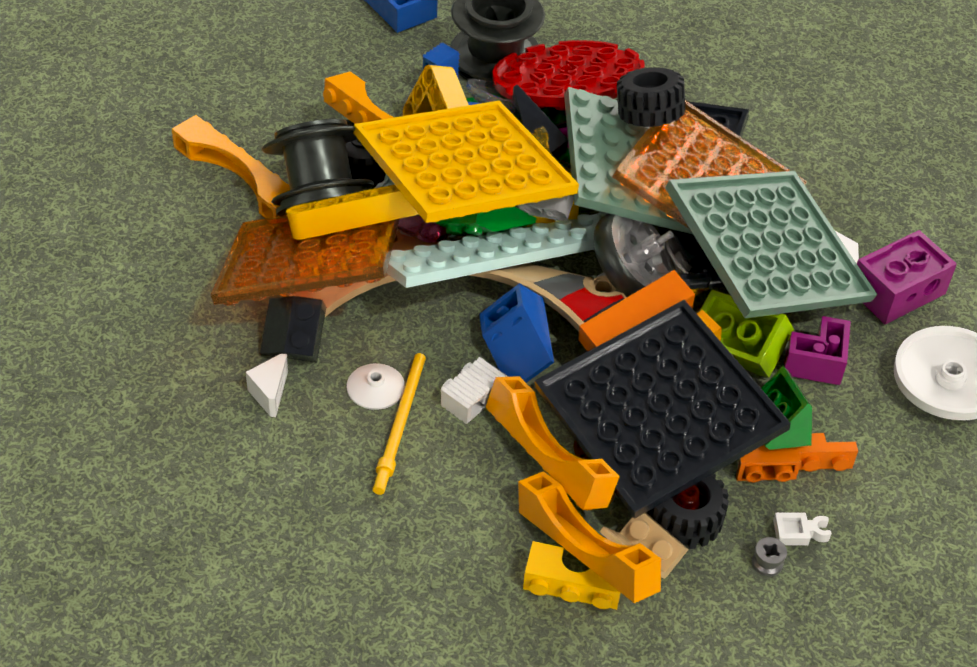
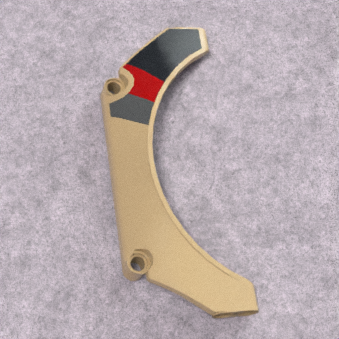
(568, 293)

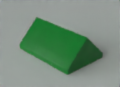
(795, 407)

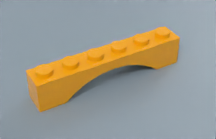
(348, 96)
(203, 143)
(517, 409)
(627, 568)

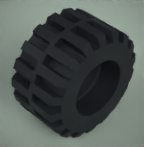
(651, 97)
(695, 525)

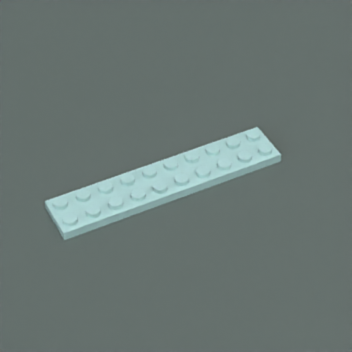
(492, 251)

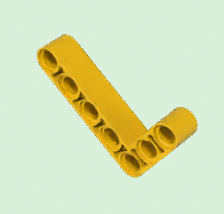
(435, 90)
(348, 212)

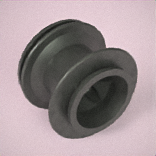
(492, 32)
(315, 162)

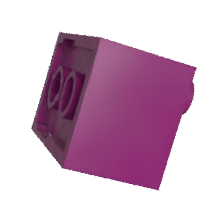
(906, 275)

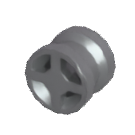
(773, 564)

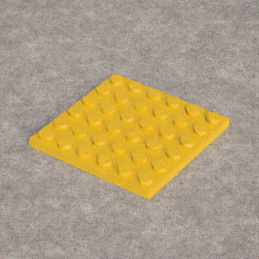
(464, 160)

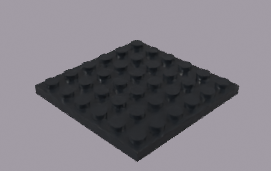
(662, 406)

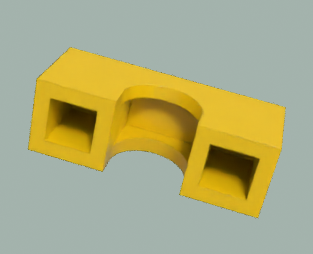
(549, 576)

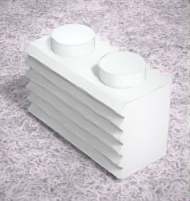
(469, 390)

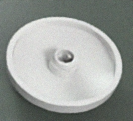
(940, 371)

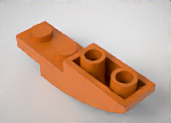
(786, 462)

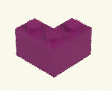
(820, 356)

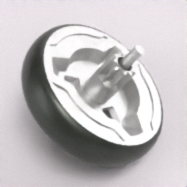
(631, 252)

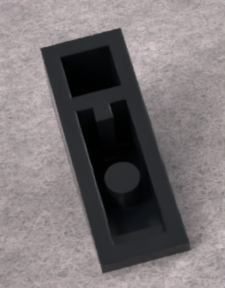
(533, 117)

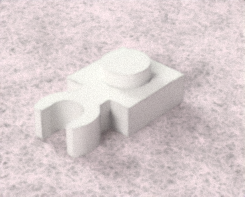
(797, 530)

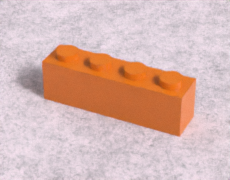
(635, 309)

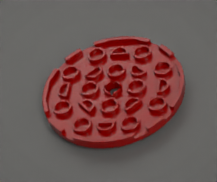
(574, 64)

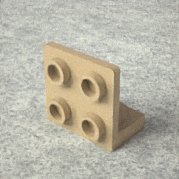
(652, 536)

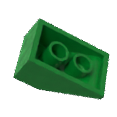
(487, 221)

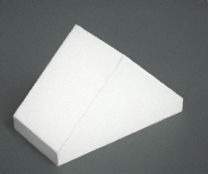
(267, 383)

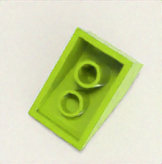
(751, 341)

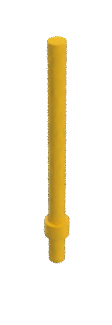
(386, 464)

